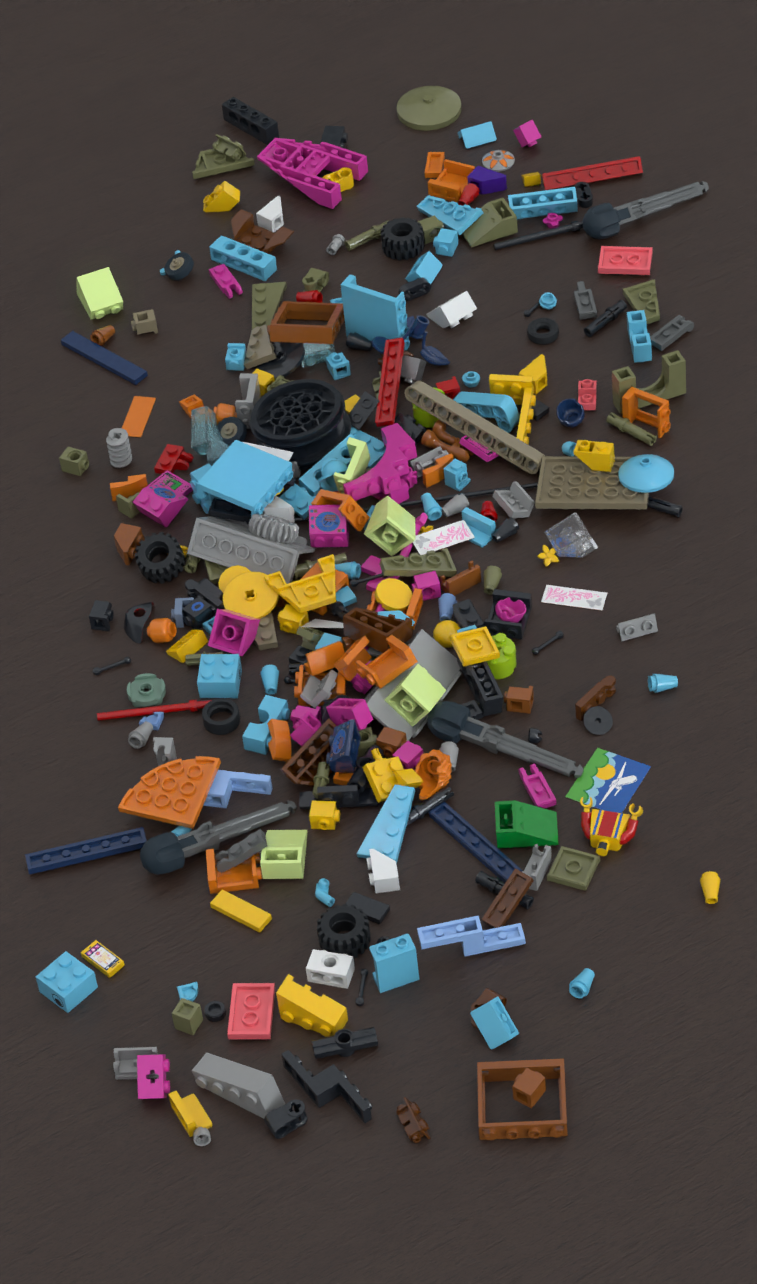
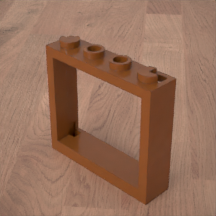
(306, 333)
(508, 1072)

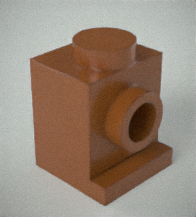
(519, 699)

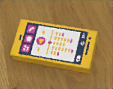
(102, 958)

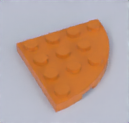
(173, 791)

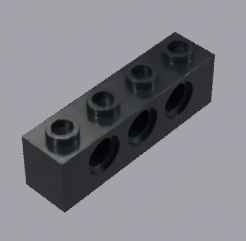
(250, 120)
(483, 687)

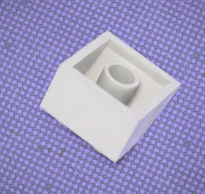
(453, 310)

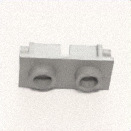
(427, 460)
(637, 627)

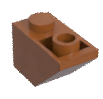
(126, 540)

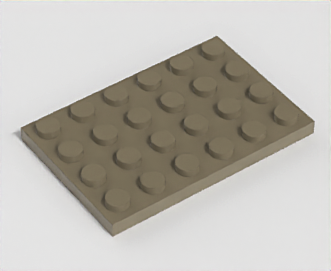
(574, 485)

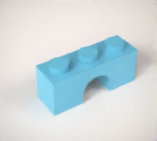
(638, 336)
(258, 735)

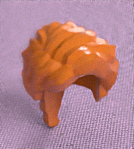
(435, 772)

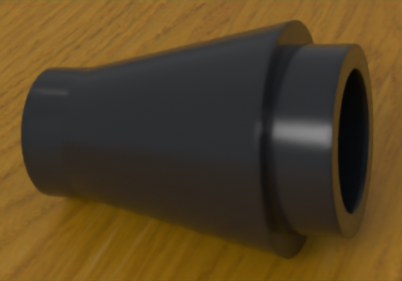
(356, 341)
(506, 529)

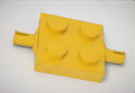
(381, 774)

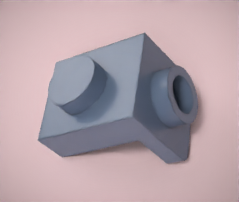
(177, 613)

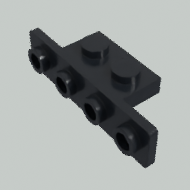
(343, 795)

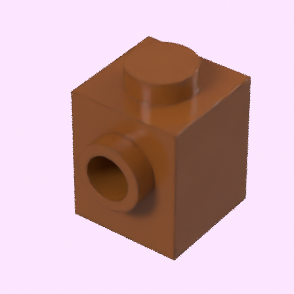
(390, 740)
(529, 1087)

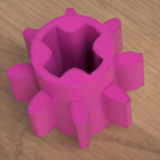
(410, 478)

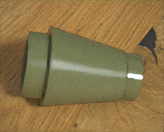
(491, 579)

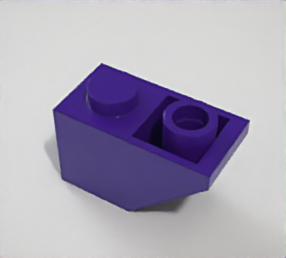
(487, 180)

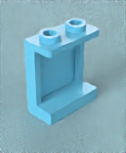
(394, 963)

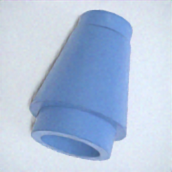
(446, 606)

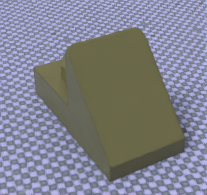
(310, 637)

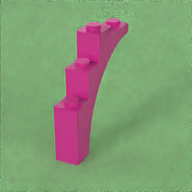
(387, 472)

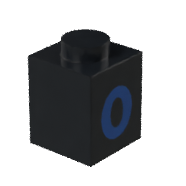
(197, 613)

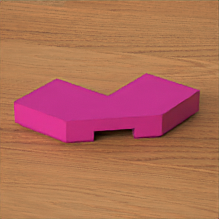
(372, 567)

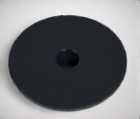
(598, 720)

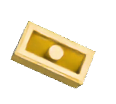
(188, 644)

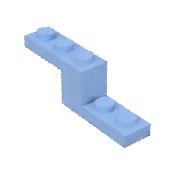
(227, 781)
(471, 936)

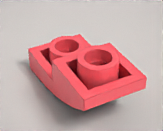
(587, 394)

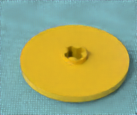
(249, 584)

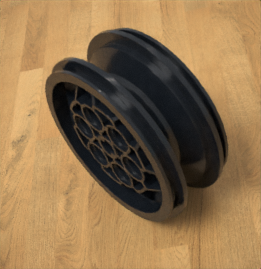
(301, 419)

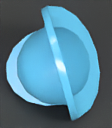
(328, 469)

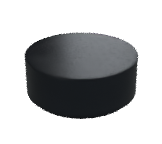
(215, 1011)

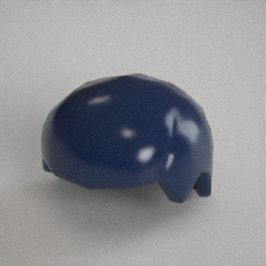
(570, 412)

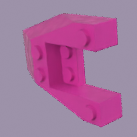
(303, 161)

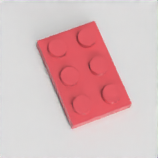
(625, 260)
(251, 1011)

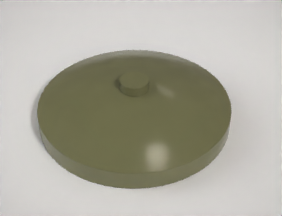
(429, 108)

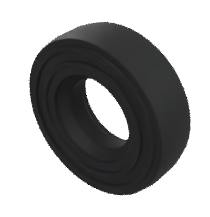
(543, 323)

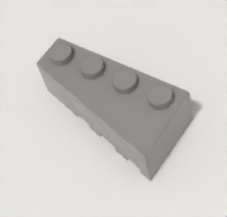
(238, 1084)

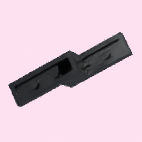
(327, 1086)

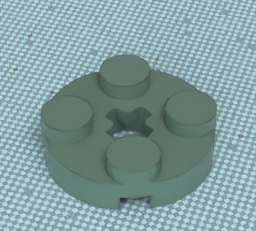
(145, 699)

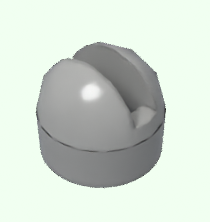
(205, 1136)

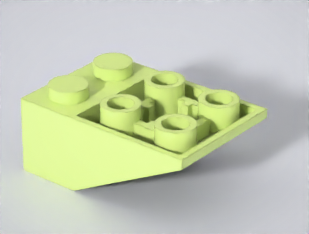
(284, 854)

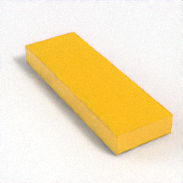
(241, 911)

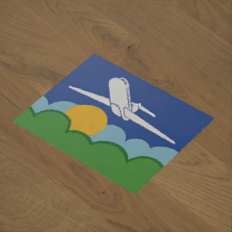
(608, 781)

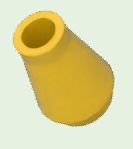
(710, 885)

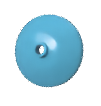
(646, 473)

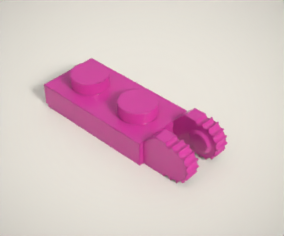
(225, 280)
(537, 787)

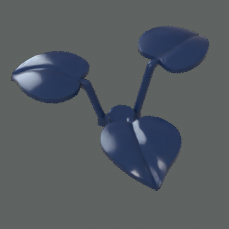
(416, 330)

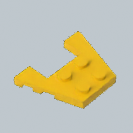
(310, 591)

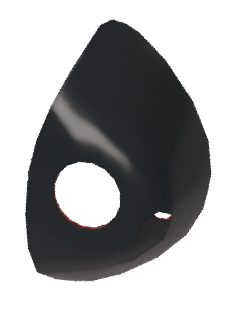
(134, 625)

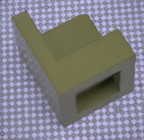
(126, 505)
(187, 1016)

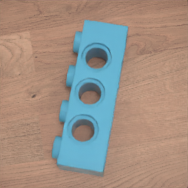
(544, 202)
(243, 258)
(309, 479)

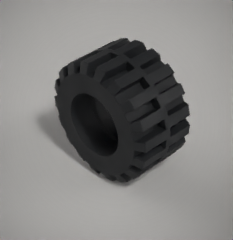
(402, 238)
(153, 546)
(344, 919)

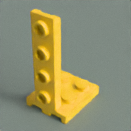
(521, 391)

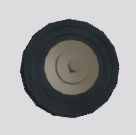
(179, 266)
(231, 430)

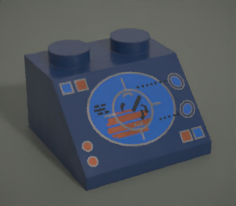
(344, 747)

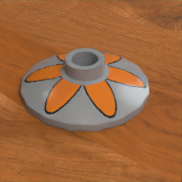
(498, 160)

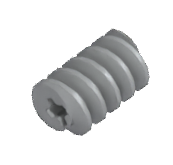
(119, 447)

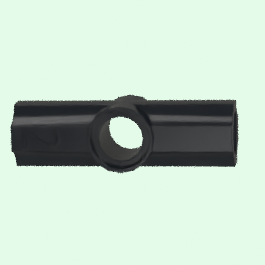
(359, 777)
(344, 1042)

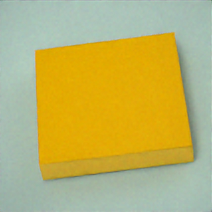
(474, 646)

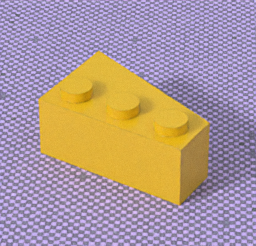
(309, 1010)

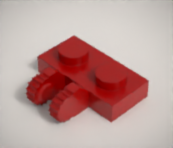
(173, 458)

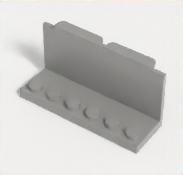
(233, 544)
(439, 665)

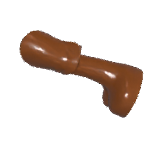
(434, 439)

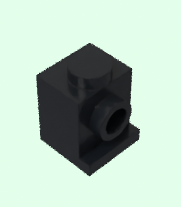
(101, 615)

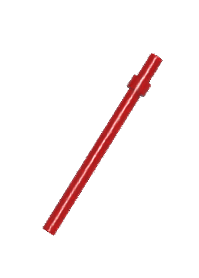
(192, 705)

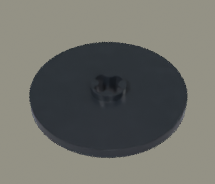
(287, 359)

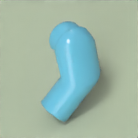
(321, 892)

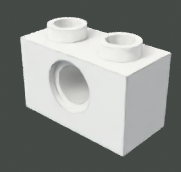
(330, 968)

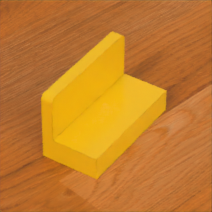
(189, 1112)

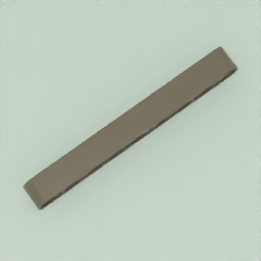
(474, 426)

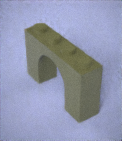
(669, 384)

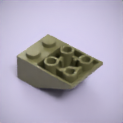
(495, 222)

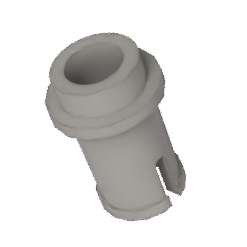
(337, 241)

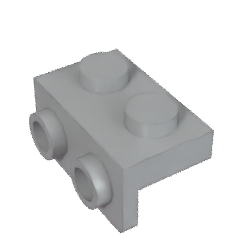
(514, 501)
(318, 691)

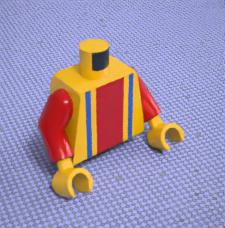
(608, 829)

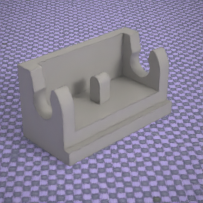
(164, 750)
(538, 865)
(126, 1061)

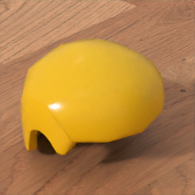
(443, 631)

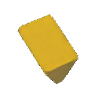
(531, 179)
(408, 778)

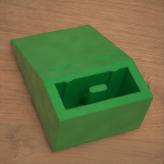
(524, 825)

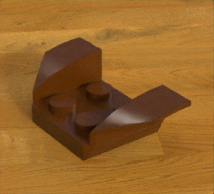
(255, 236)

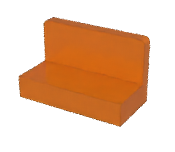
(323, 658)
(346, 663)

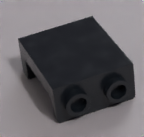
(510, 629)

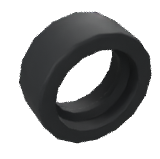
(221, 727)

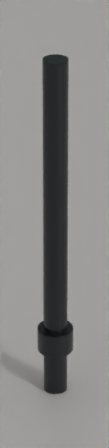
(574, 226)

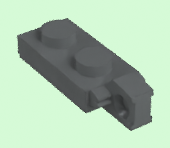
(584, 302)

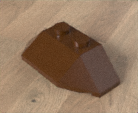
(304, 763)

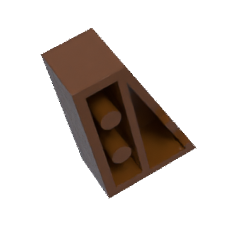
(376, 628)

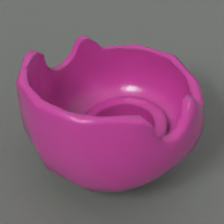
(510, 611)

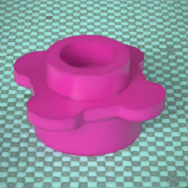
(552, 220)

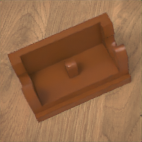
(462, 580)

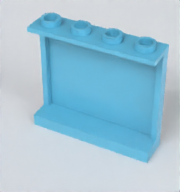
(373, 312)
(246, 477)

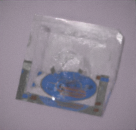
(571, 537)

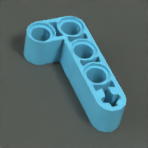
(491, 406)

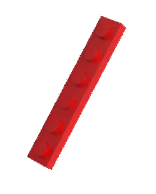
(592, 173)
(389, 382)

